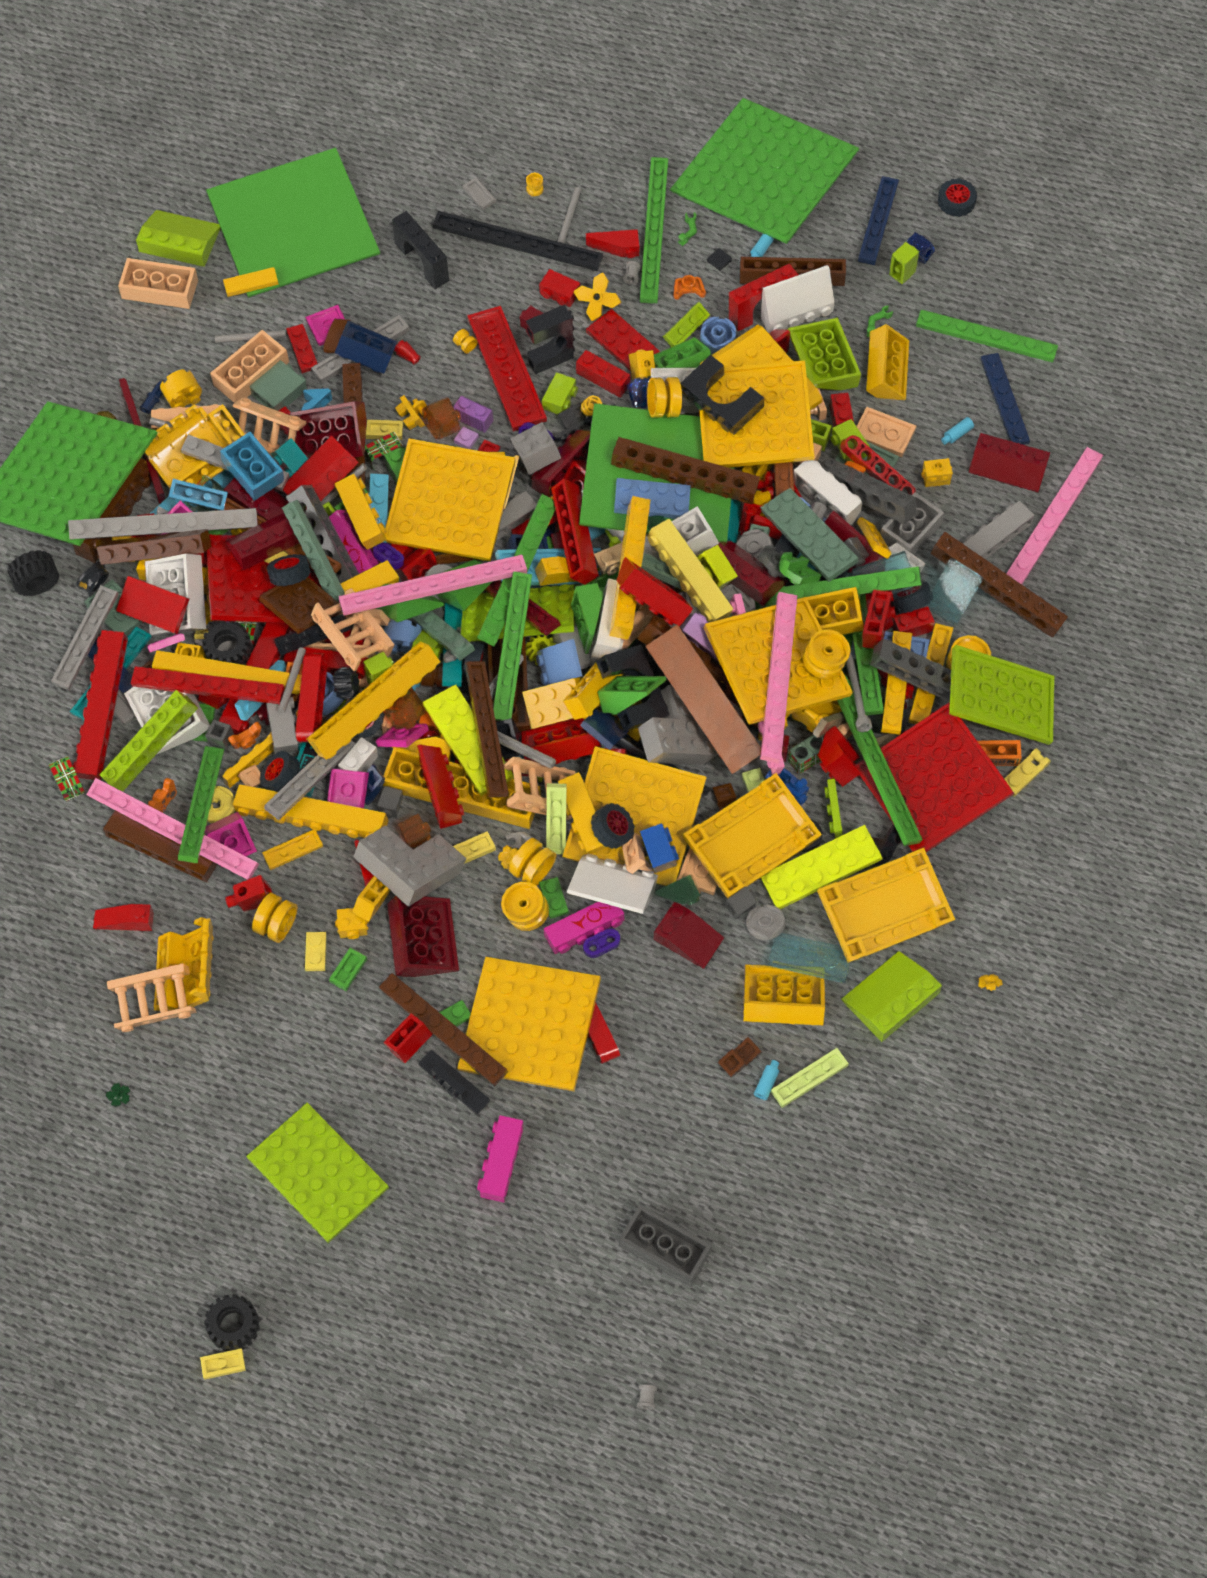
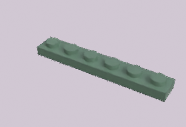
(313, 550)
(444, 634)

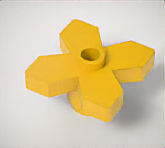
(595, 306)

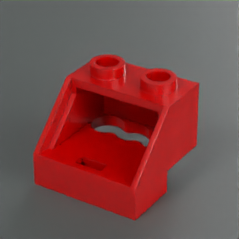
(838, 757)

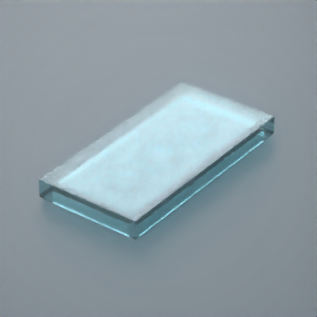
(809, 957)

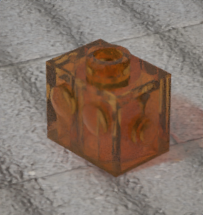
(415, 831)

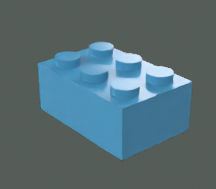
(252, 465)

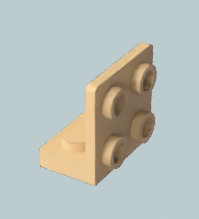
(609, 559)

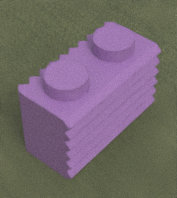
(474, 414)

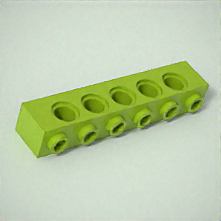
(149, 741)

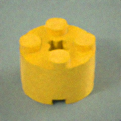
(181, 389)

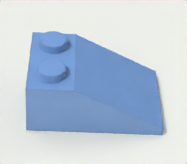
(559, 663)

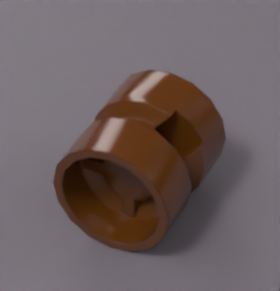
(434, 678)

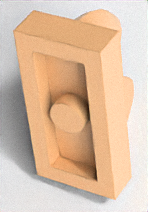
(635, 855)

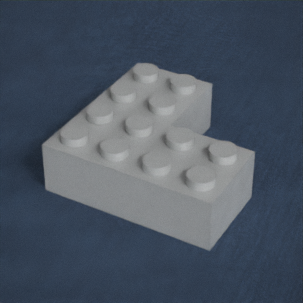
(676, 737)
(408, 871)

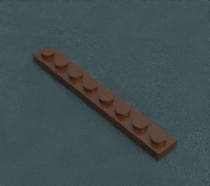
(486, 729)
(444, 1029)

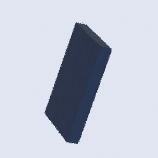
(604, 728)

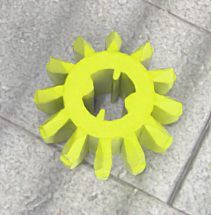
(536, 644)

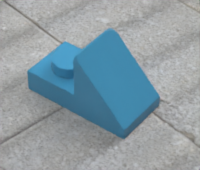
(316, 398)

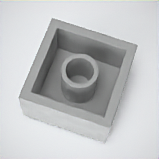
(535, 448)

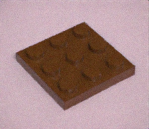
(296, 603)

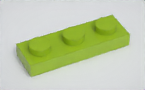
(686, 325)
(833, 808)

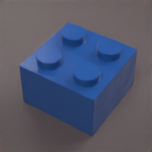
(658, 847)

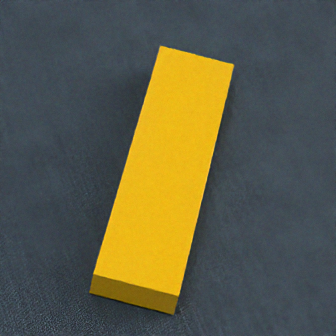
(874, 537)

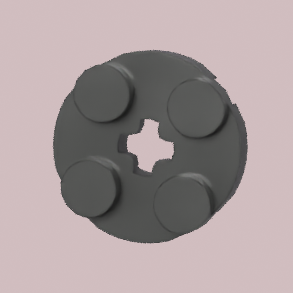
(771, 560)

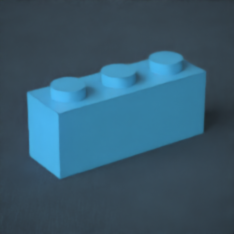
(197, 495)

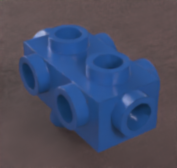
(796, 787)

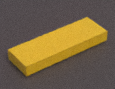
(250, 282)
(292, 849)

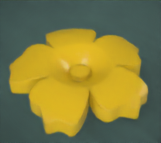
(507, 856)
(989, 981)

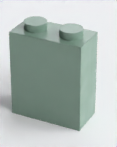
(278, 386)

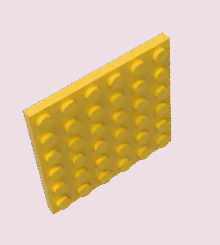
(777, 432)
(449, 499)
(744, 653)
(649, 794)
(533, 1021)

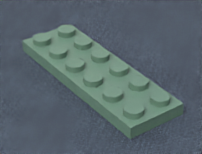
(809, 534)

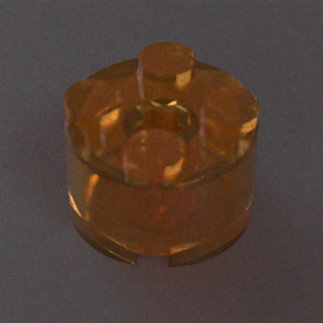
(441, 418)
(405, 711)

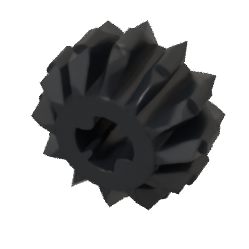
(346, 683)

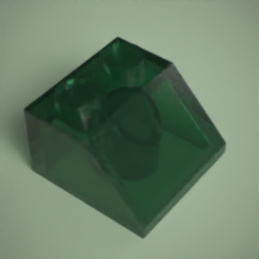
(681, 891)

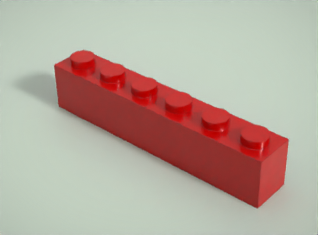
(575, 537)

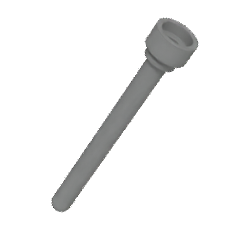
(863, 723)

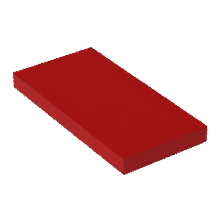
(152, 604)

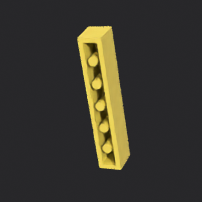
(689, 571)

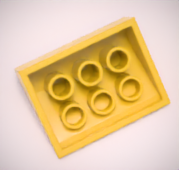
(782, 996)

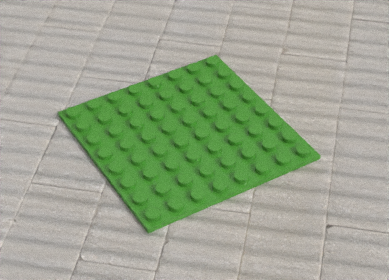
(764, 170)
(294, 219)
(672, 434)
(67, 469)

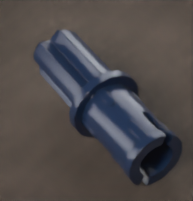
(152, 399)

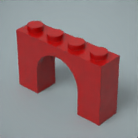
(744, 299)

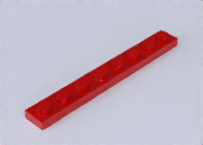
(207, 685)

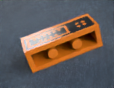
(1003, 751)

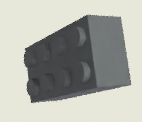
(665, 1245)

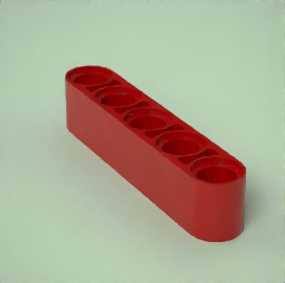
(872, 460)
(334, 658)
(311, 695)
(602, 1038)

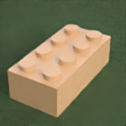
(158, 283)
(248, 365)

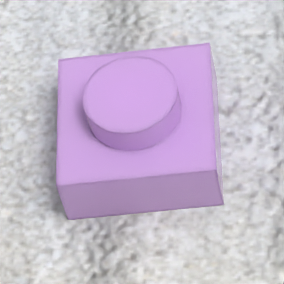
(466, 438)

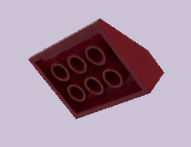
(342, 421)
(422, 937)

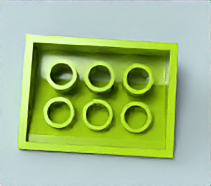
(178, 237)
(826, 354)
(892, 995)

